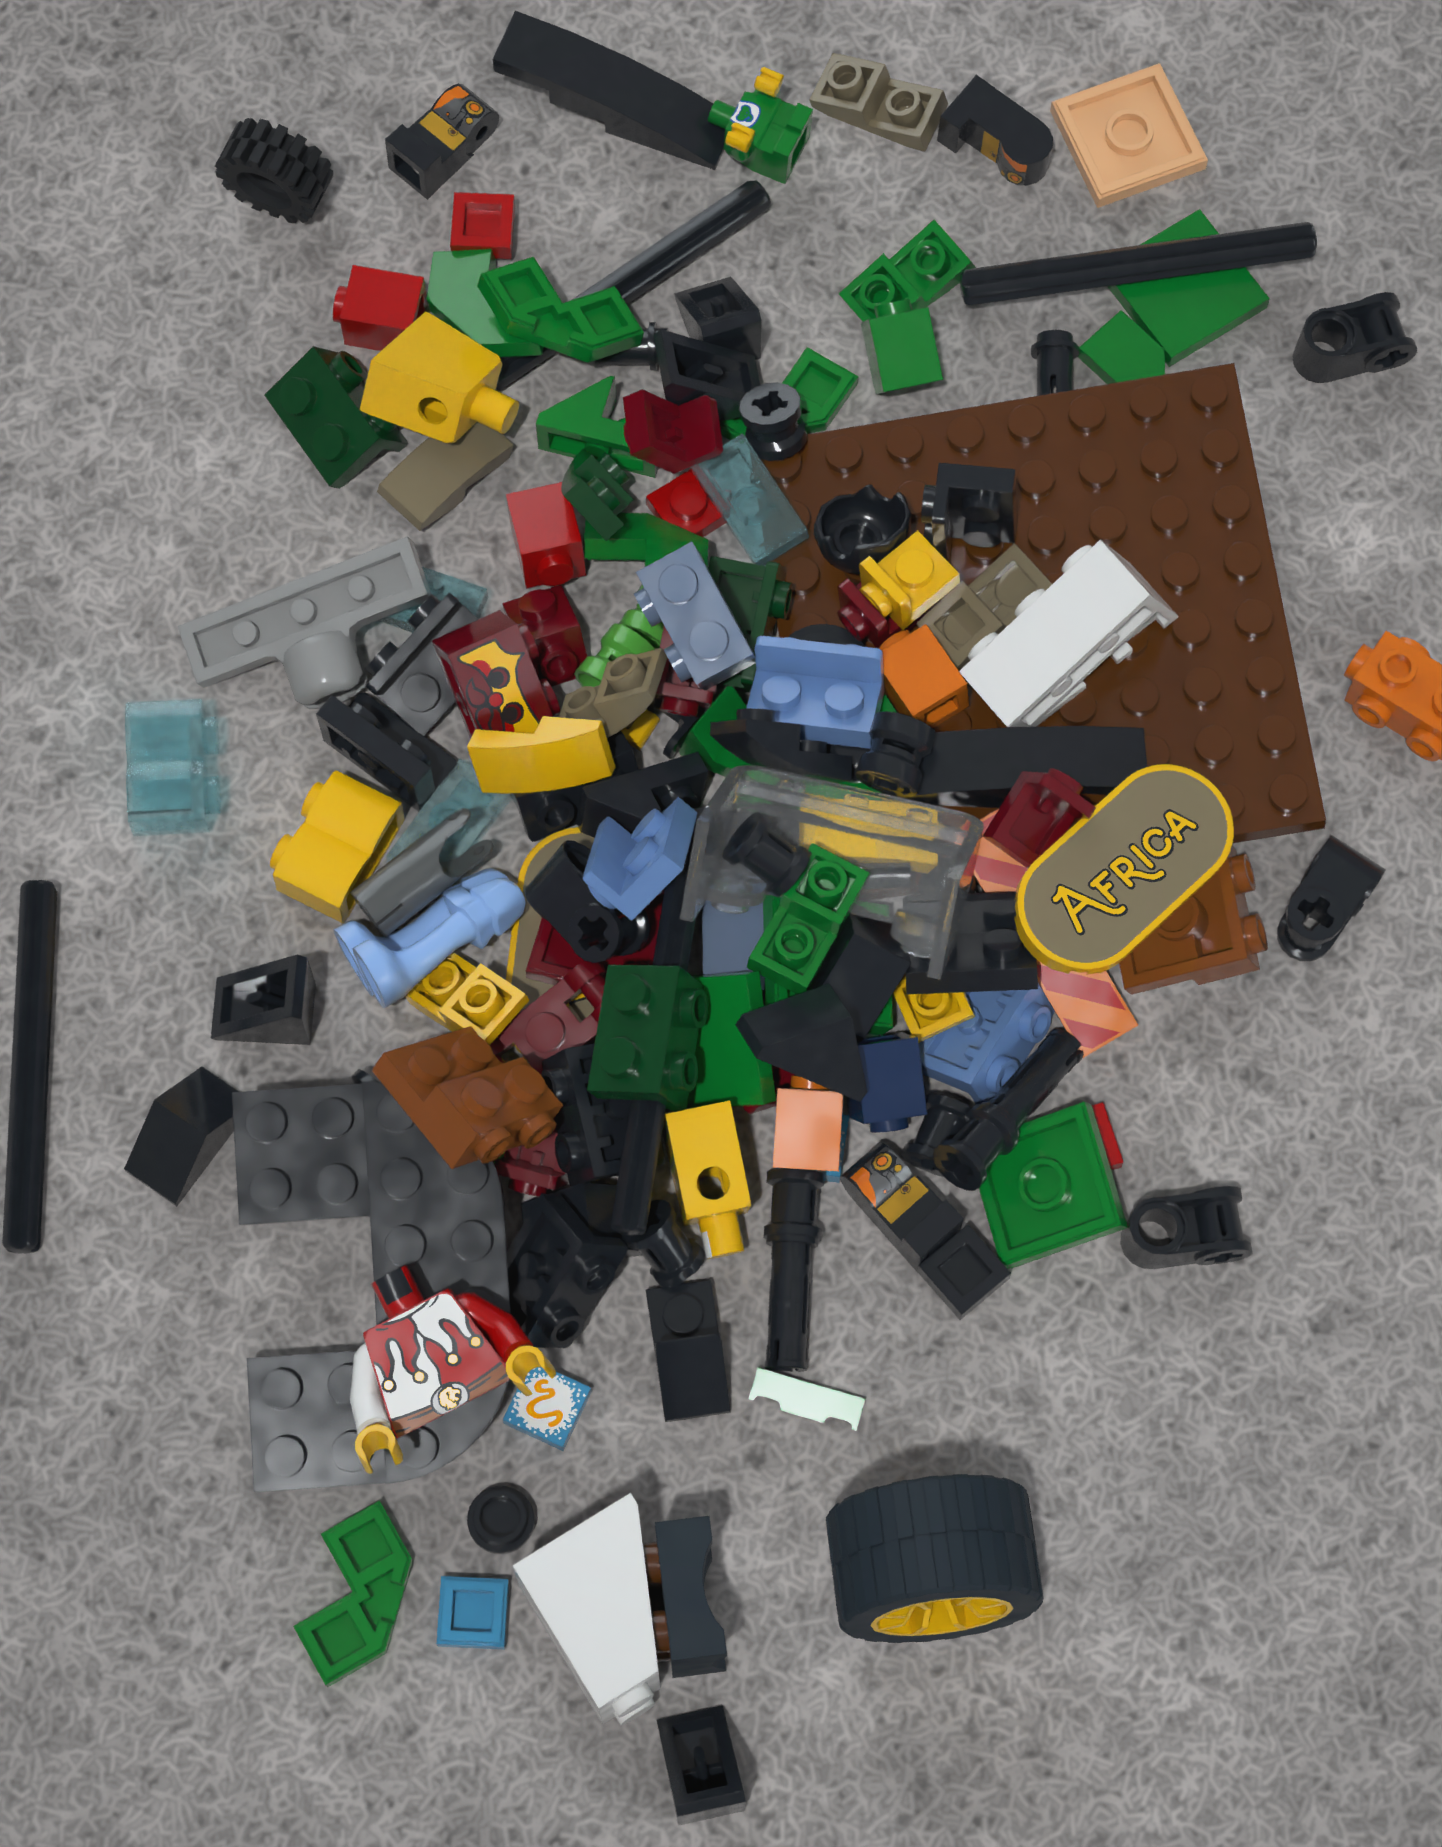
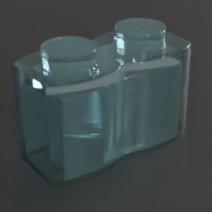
(169, 767)

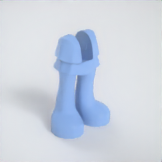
(465, 914)

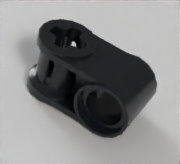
(1364, 338)
(1330, 895)
(568, 905)
(1199, 1225)

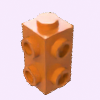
(1401, 690)

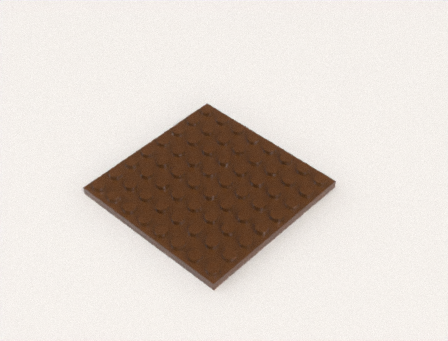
(1173, 489)

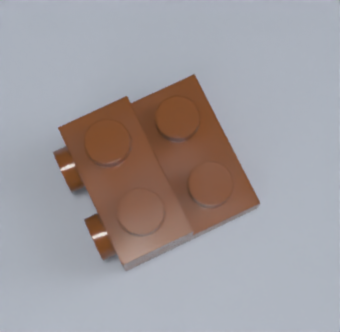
(1204, 938)
(468, 1098)

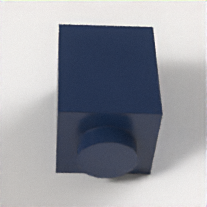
(892, 1082)

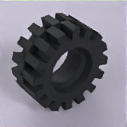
(274, 170)

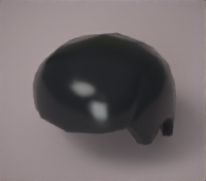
(860, 527)

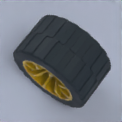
(934, 1558)

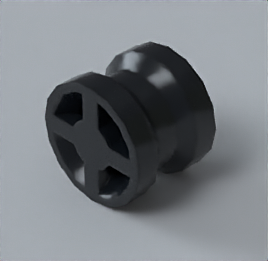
(773, 421)

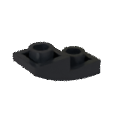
(778, 746)

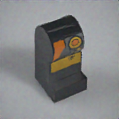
(999, 131)
(441, 139)
(901, 1204)

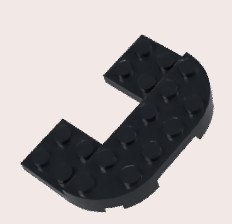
(358, 1157)

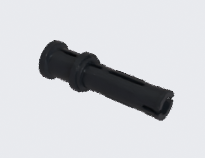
(994, 1125)
(792, 1238)

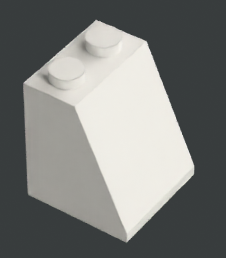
(598, 1610)

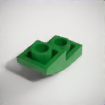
(917, 272)
(808, 921)

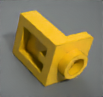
(907, 580)

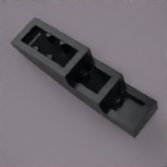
(610, 88)
(984, 764)

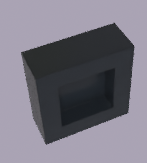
(963, 1272)

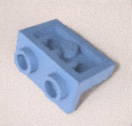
(820, 687)
(634, 868)
(992, 1045)

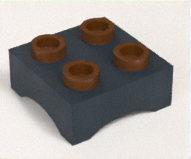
(677, 1569)

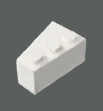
(1064, 636)

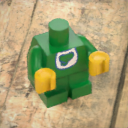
(763, 129)

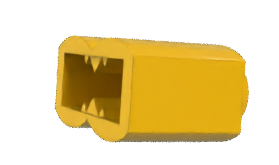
(336, 845)

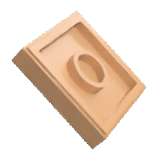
(1128, 135)

